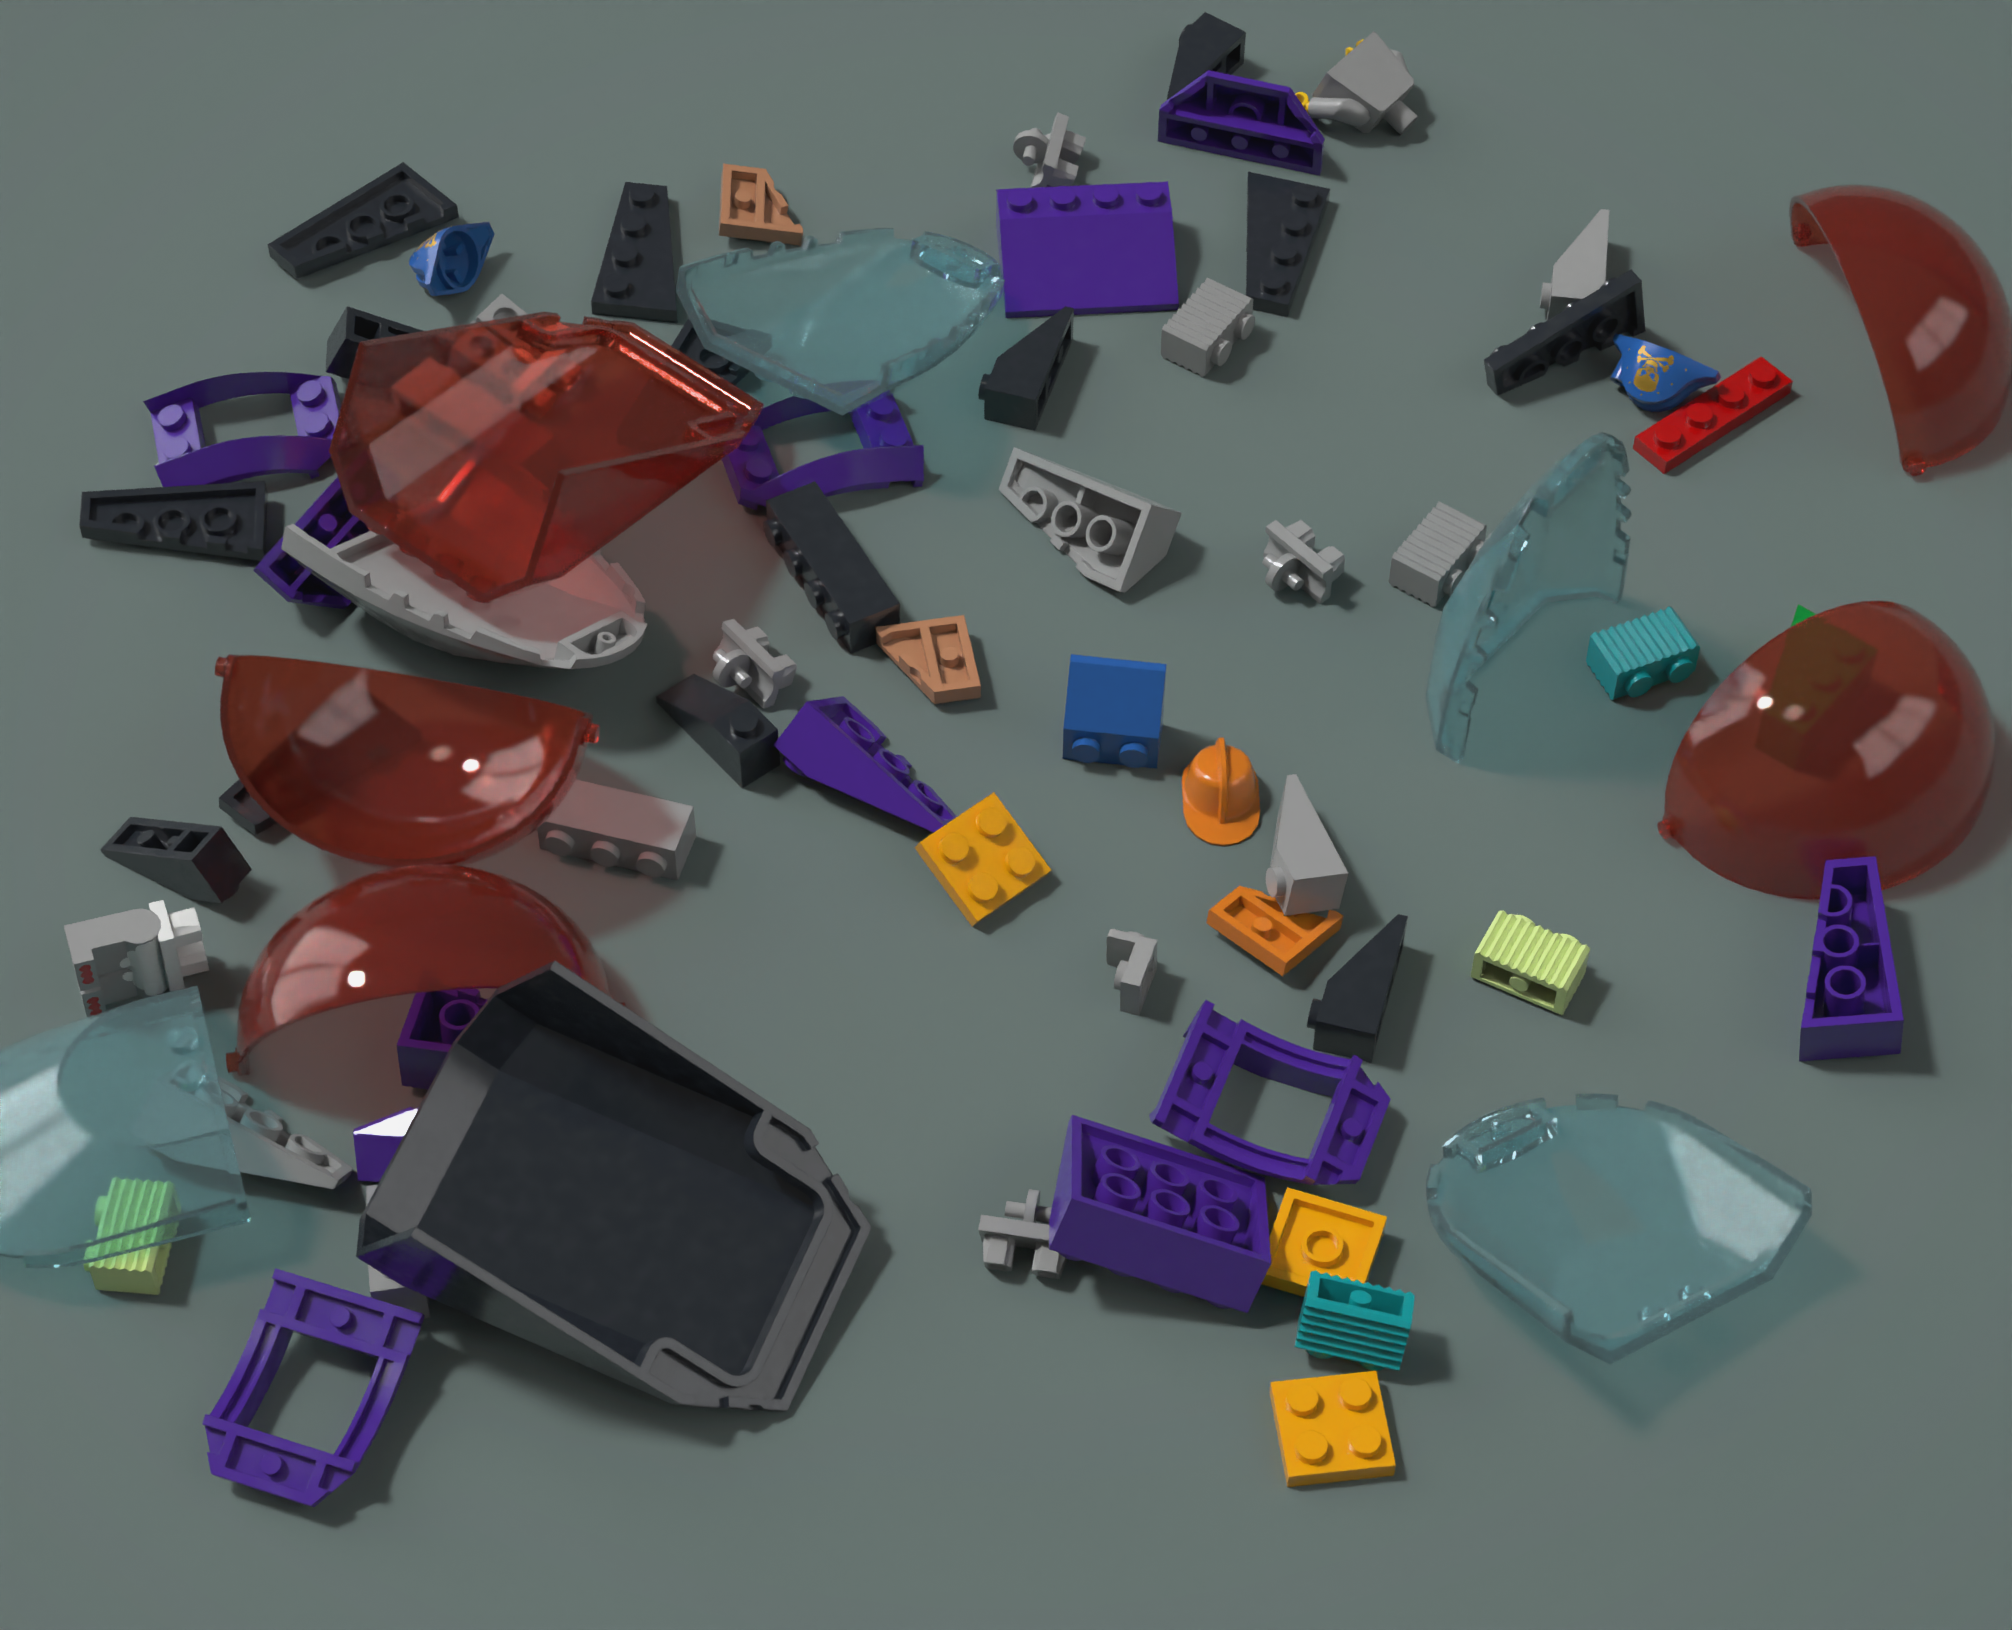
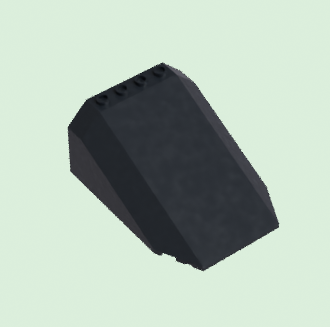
(616, 1202)

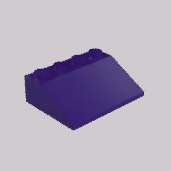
(1087, 249)
(1160, 1215)

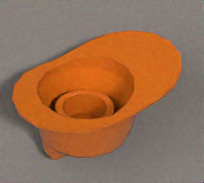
(1221, 795)

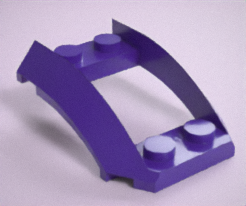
(181, 440)
(885, 457)
(1202, 1070)
(331, 1317)

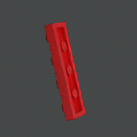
(1712, 415)

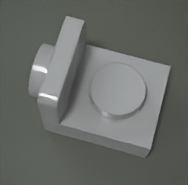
(1136, 966)

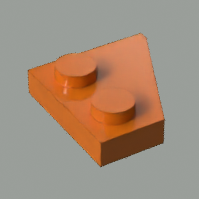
(1264, 931)

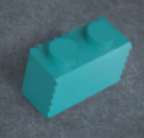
(1642, 654)
(1354, 1321)

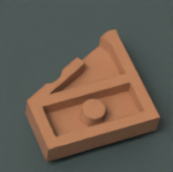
(754, 208)
(934, 656)

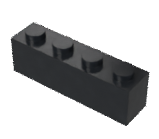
(830, 565)

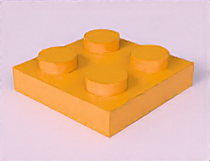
(982, 859)
(1322, 1237)
(1332, 1429)

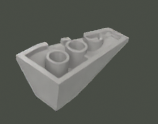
(1098, 525)
(271, 1152)

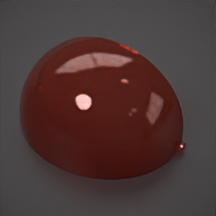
(1927, 309)
(1835, 746)
(396, 761)
(404, 936)

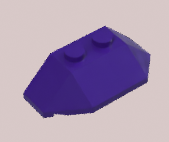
(1243, 122)
(330, 524)

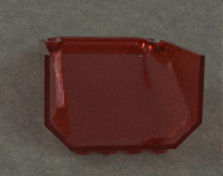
(525, 442)

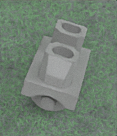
(1047, 150)
(1296, 565)
(745, 661)
(1003, 1235)

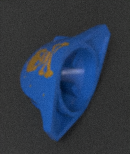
(452, 258)
(1658, 376)

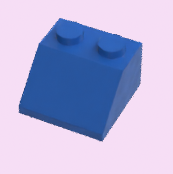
(1114, 711)

